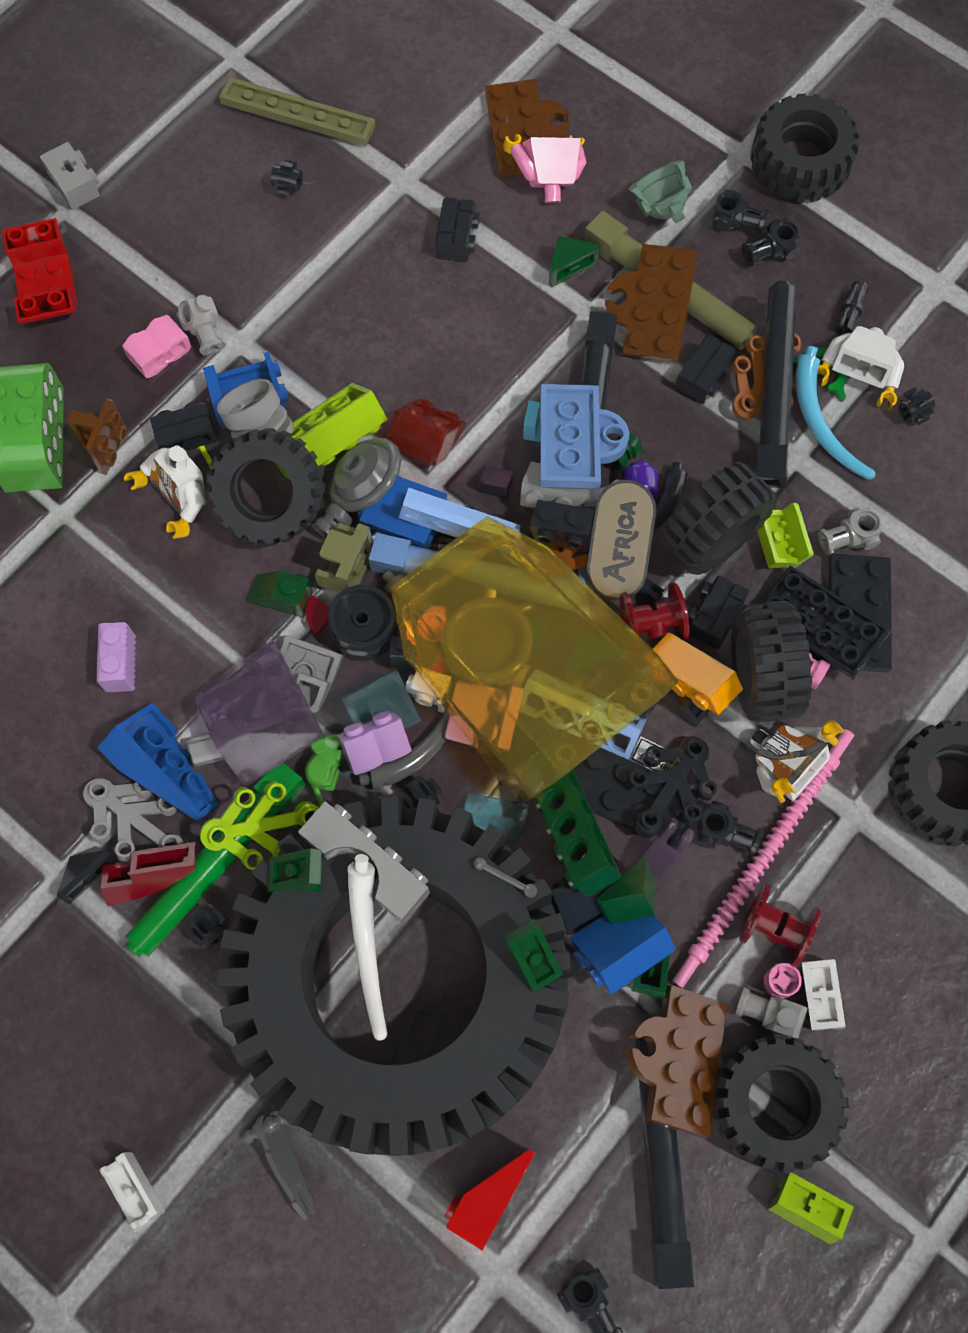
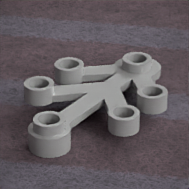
(127, 815)

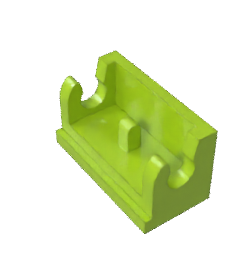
(811, 1208)

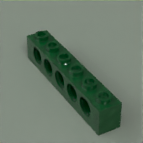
(597, 867)

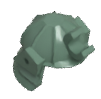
(663, 191)

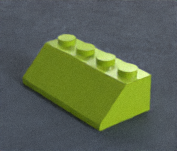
(338, 423)

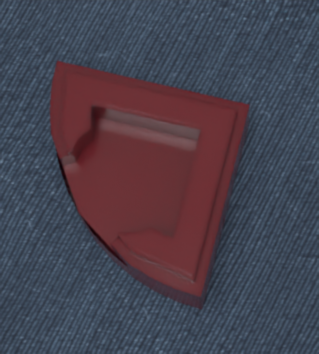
(316, 615)

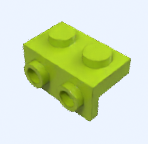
(785, 538)

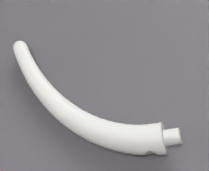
(361, 894)

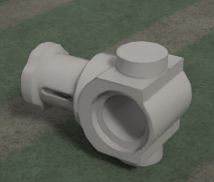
(200, 318)
(850, 533)
(775, 1013)

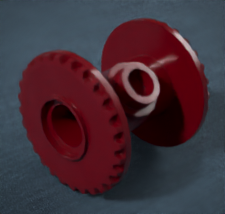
(664, 615)
(780, 926)

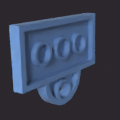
(576, 436)

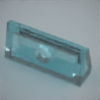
(503, 814)

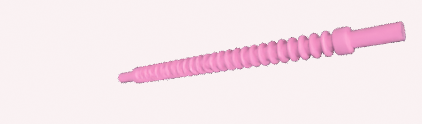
(698, 952)

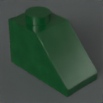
(281, 592)

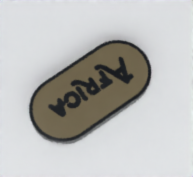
(621, 539)

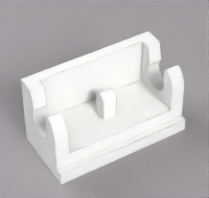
(823, 995)
(132, 1191)

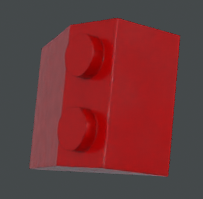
(483, 1205)

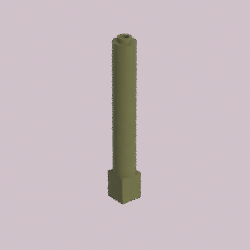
(616, 244)

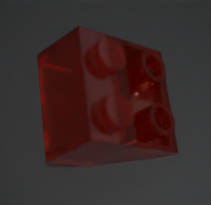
(425, 431)

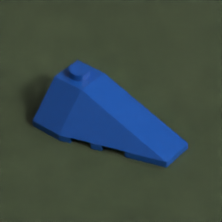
(150, 755)

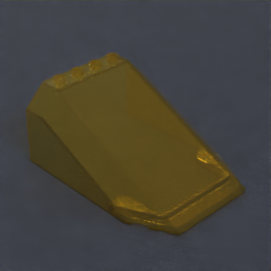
(523, 655)

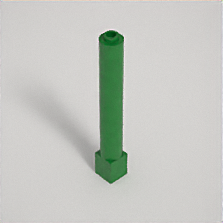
(210, 866)

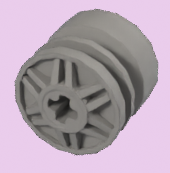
(253, 407)

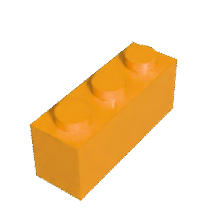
(699, 675)

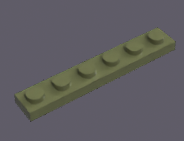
(297, 111)

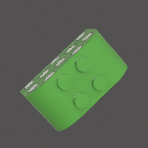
(31, 428)

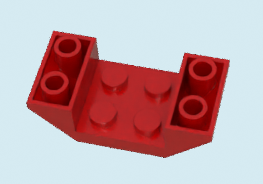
(40, 271)

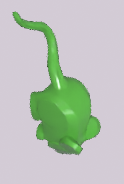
(323, 765)

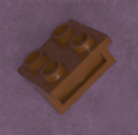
(100, 434)

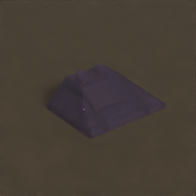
(257, 714)

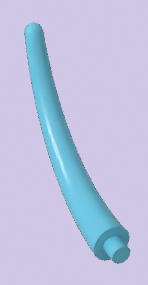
(808, 401)

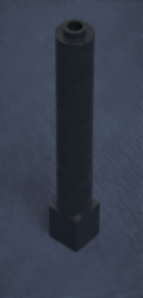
(599, 352)
(777, 385)
(668, 1219)

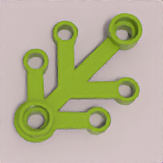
(253, 825)

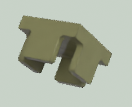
(349, 556)

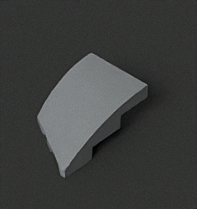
(312, 669)

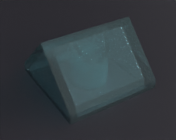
(380, 696)

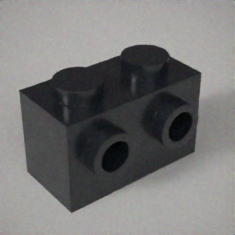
(562, 525)

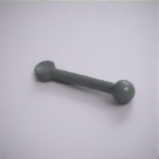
(529, 890)

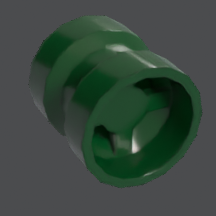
(633, 450)

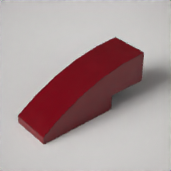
(147, 872)

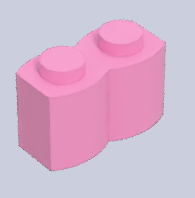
(156, 346)

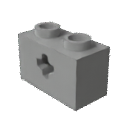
(70, 175)

